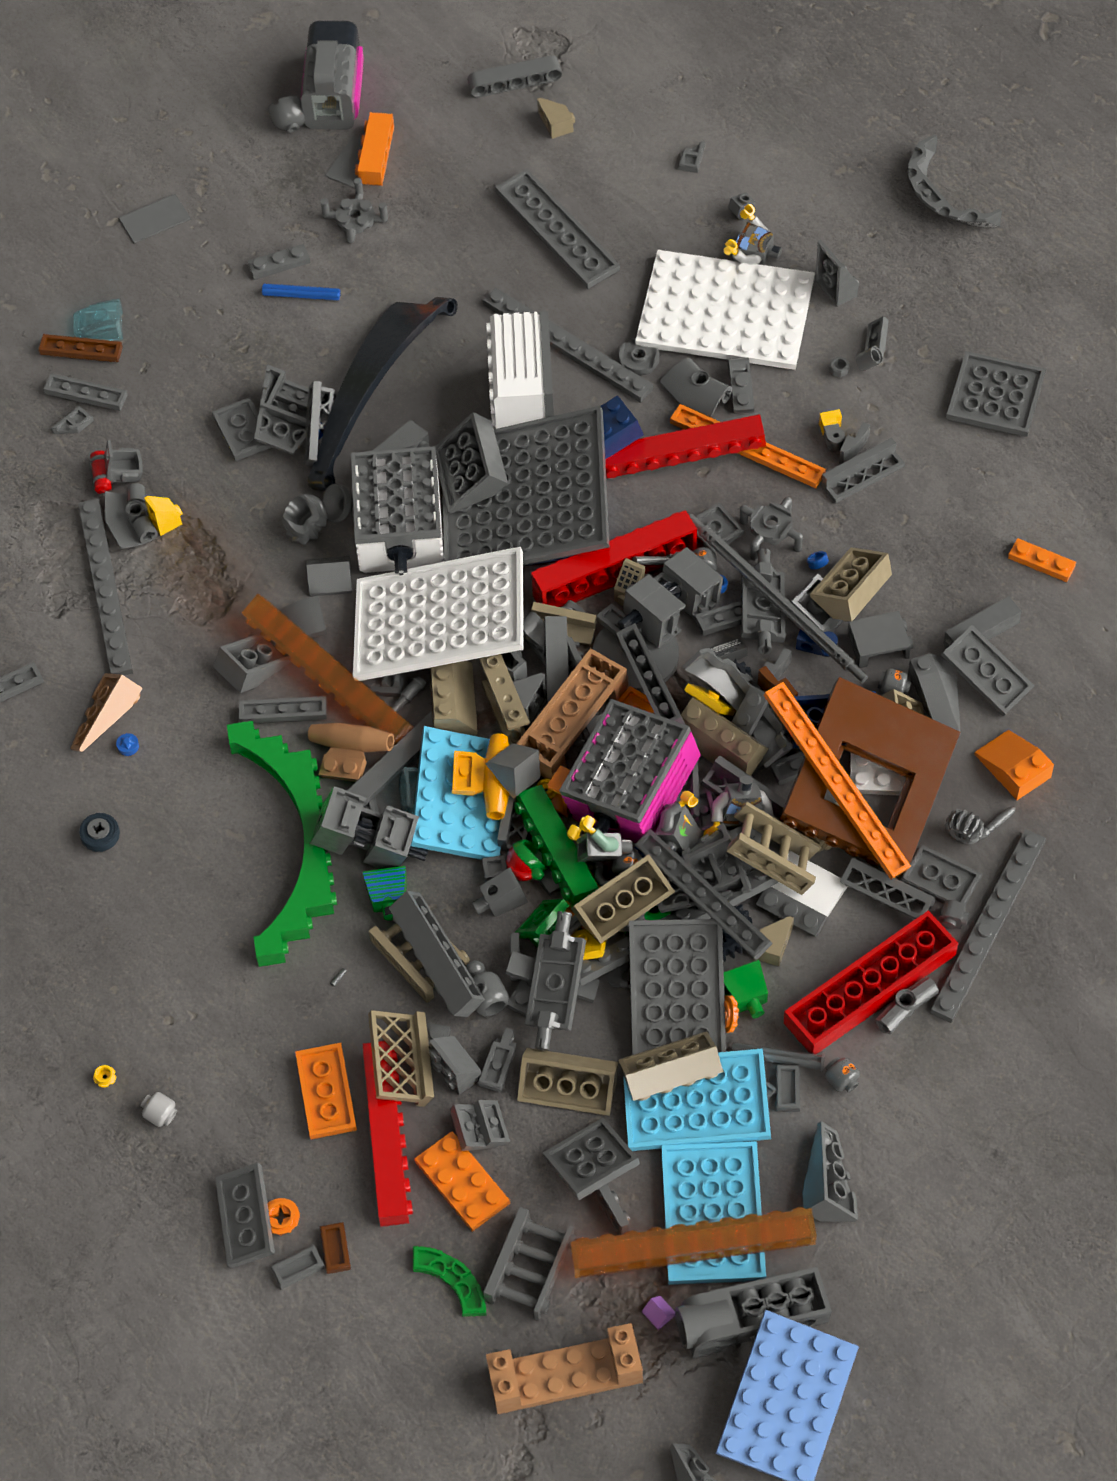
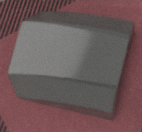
(812, 610)

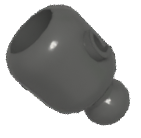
(491, 989)

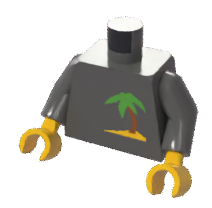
(678, 826)

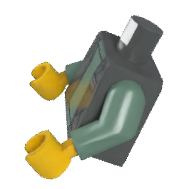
(596, 845)

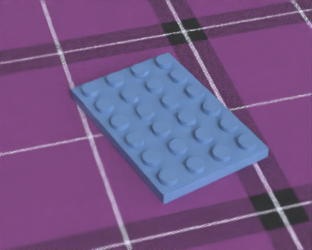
(787, 1399)

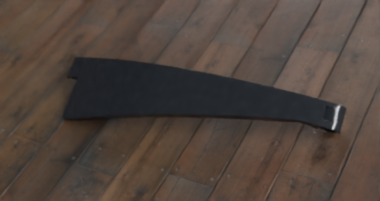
(377, 354)

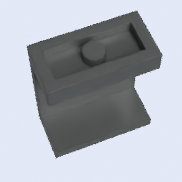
(879, 636)

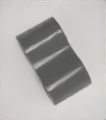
(534, 631)

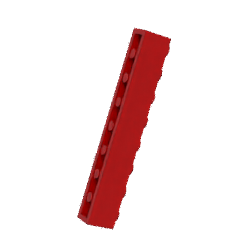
(687, 446)
(387, 1145)

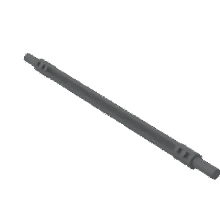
(778, 599)

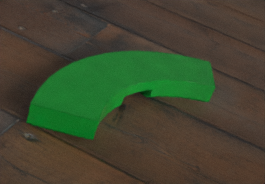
(455, 1275)

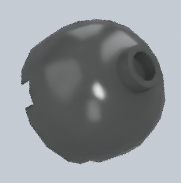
(287, 114)

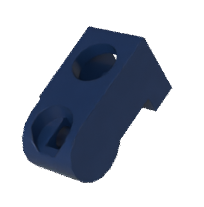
(806, 644)

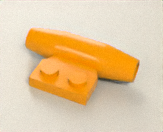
(473, 777)

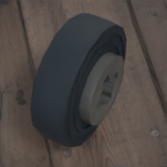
(105, 838)

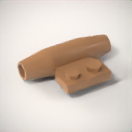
(347, 748)

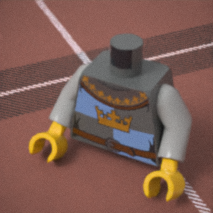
(753, 242)
(733, 798)

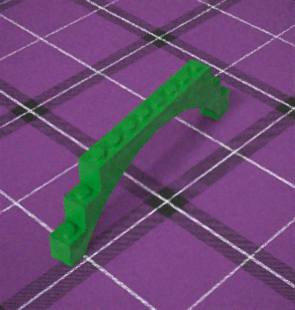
(312, 891)

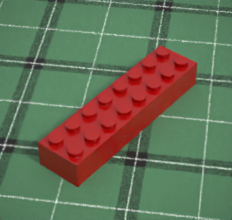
(599, 569)
(870, 983)

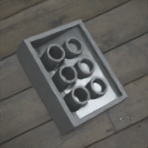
(470, 463)

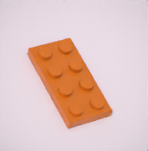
(325, 1091)
(462, 1181)

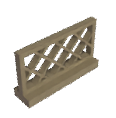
(418, 1060)

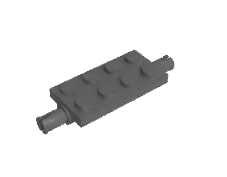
(759, 616)
(555, 981)

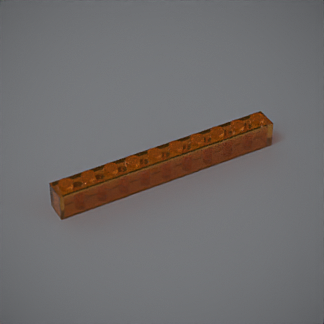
(325, 668)
(693, 1242)

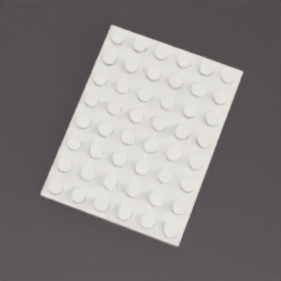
(725, 309)
(439, 614)

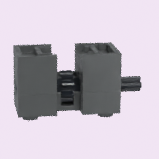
(656, 601)
(383, 835)

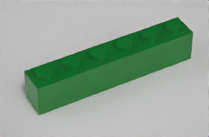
(556, 848)

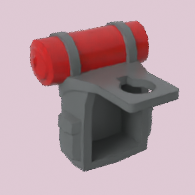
(115, 466)

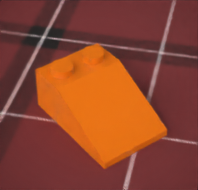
(1015, 763)

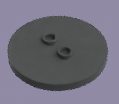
(665, 657)

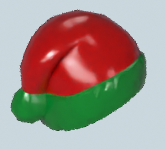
(525, 861)

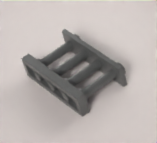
(514, 1245)

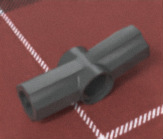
(897, 1013)

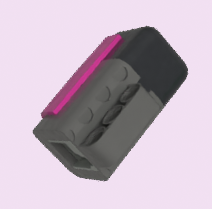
(332, 75)

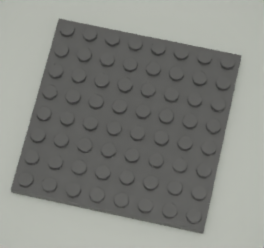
(552, 494)

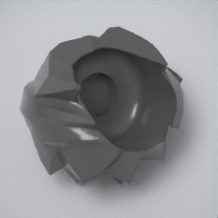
(304, 518)

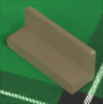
(579, 624)

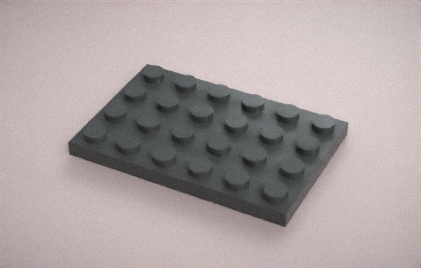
(676, 982)

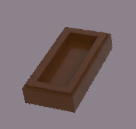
(335, 1248)

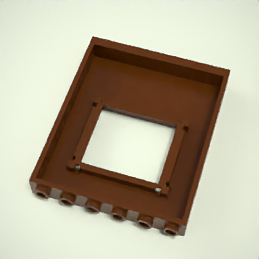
(888, 737)

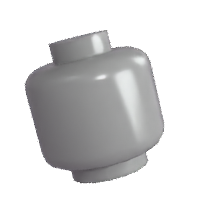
(158, 1109)

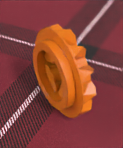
(731, 1014)
(289, 1210)

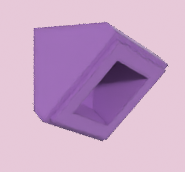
(658, 1312)

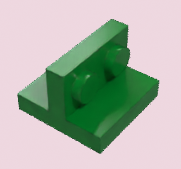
(542, 920)

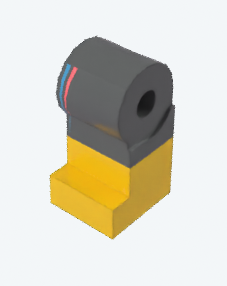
(830, 428)

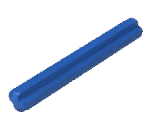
(301, 291)

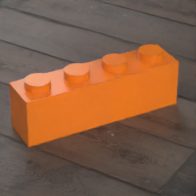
(375, 148)

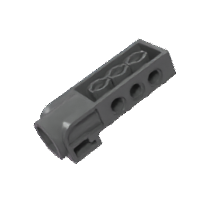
(733, 1314)

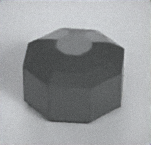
(839, 367)

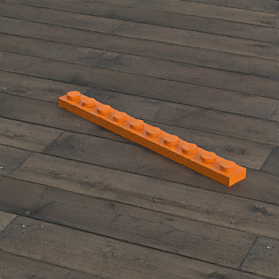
(837, 780)

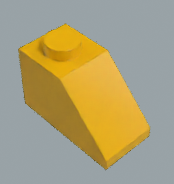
(163, 514)

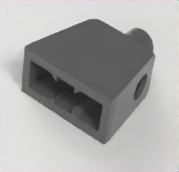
(500, 894)

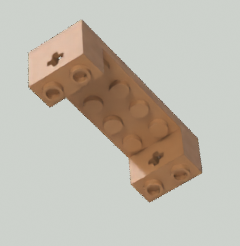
(573, 709)
(565, 1371)

